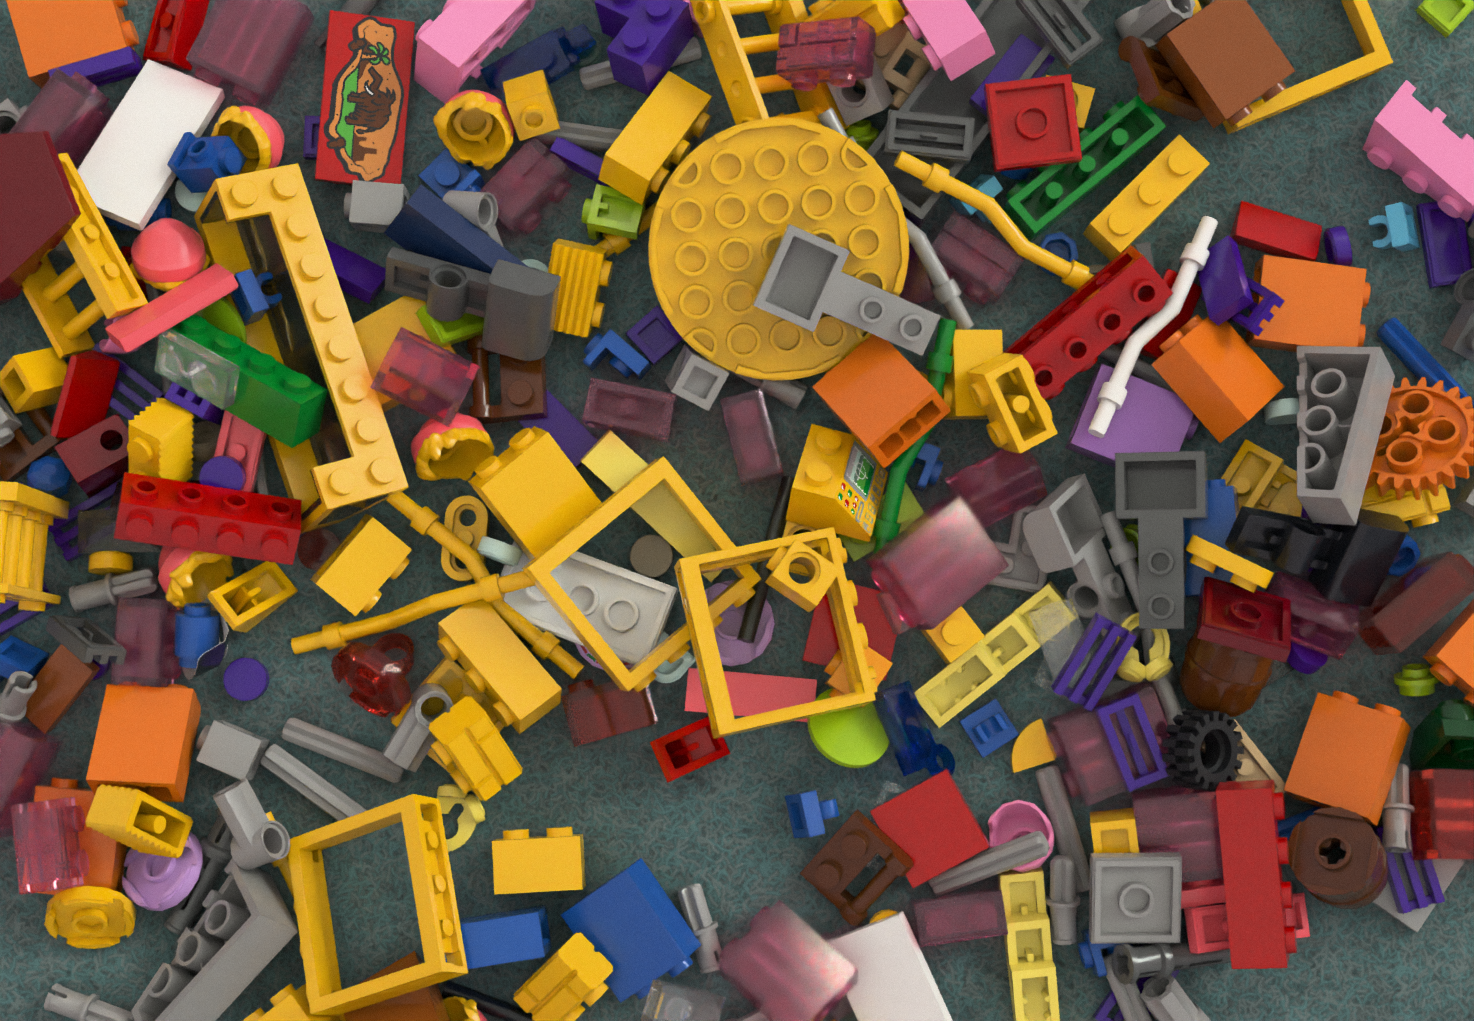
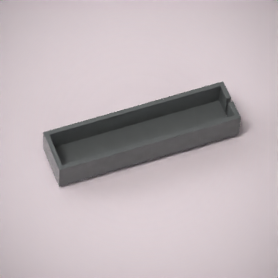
(944, 97)

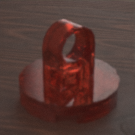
(375, 679)

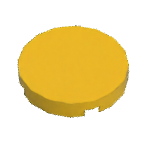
(90, 916)

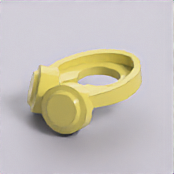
(1158, 664)
(472, 814)

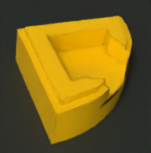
(1030, 747)

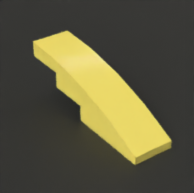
(617, 464)
(985, 662)
(1029, 947)

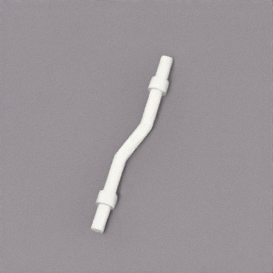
(1114, 392)

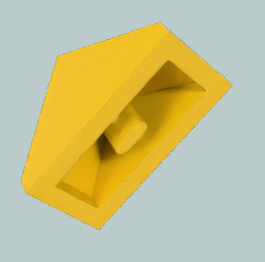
(252, 596)

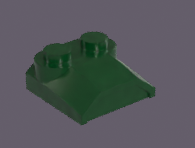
(1444, 738)

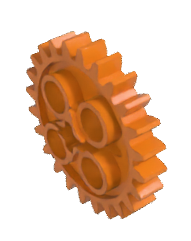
(1423, 440)

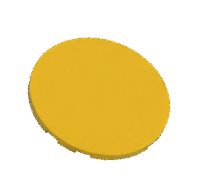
(726, 218)

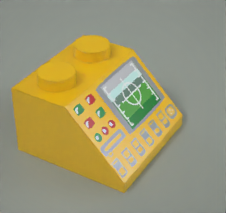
(837, 485)

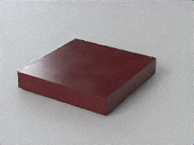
(1244, 619)

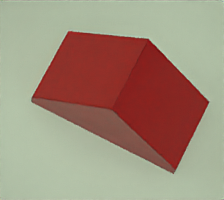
(688, 749)

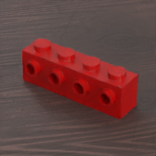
(1091, 321)
(208, 519)
(1253, 874)

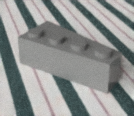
(1339, 427)
(223, 953)

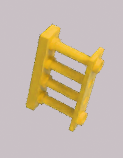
(732, 66)
(98, 261)
(23, 543)

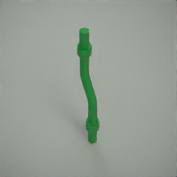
(939, 363)

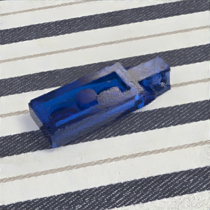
(553, 52)

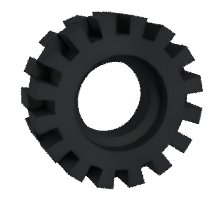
(1185, 747)

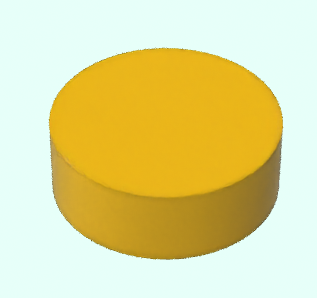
(110, 561)

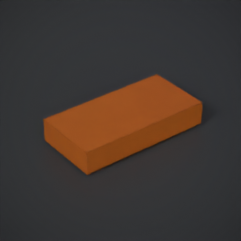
(58, 688)

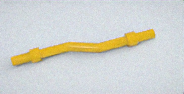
(938, 179)
(336, 634)
(544, 644)

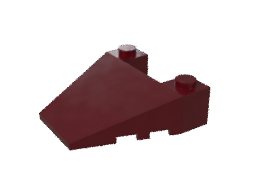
(34, 206)

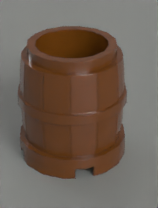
(1222, 676)
(1351, 881)

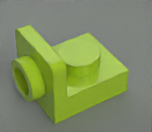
(612, 214)

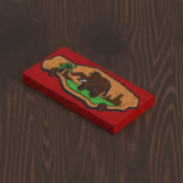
(364, 99)

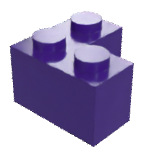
(645, 37)

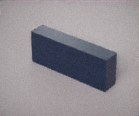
(438, 231)

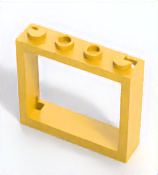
(1375, 59)
(841, 598)
(676, 644)
(433, 899)

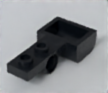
(1345, 559)

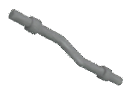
(945, 288)
(1124, 555)

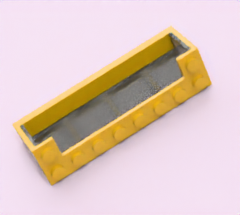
(270, 226)

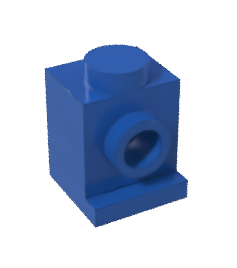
(204, 159)

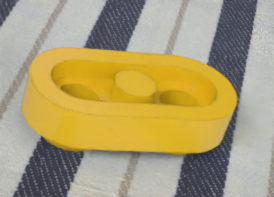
(469, 534)
(1244, 572)

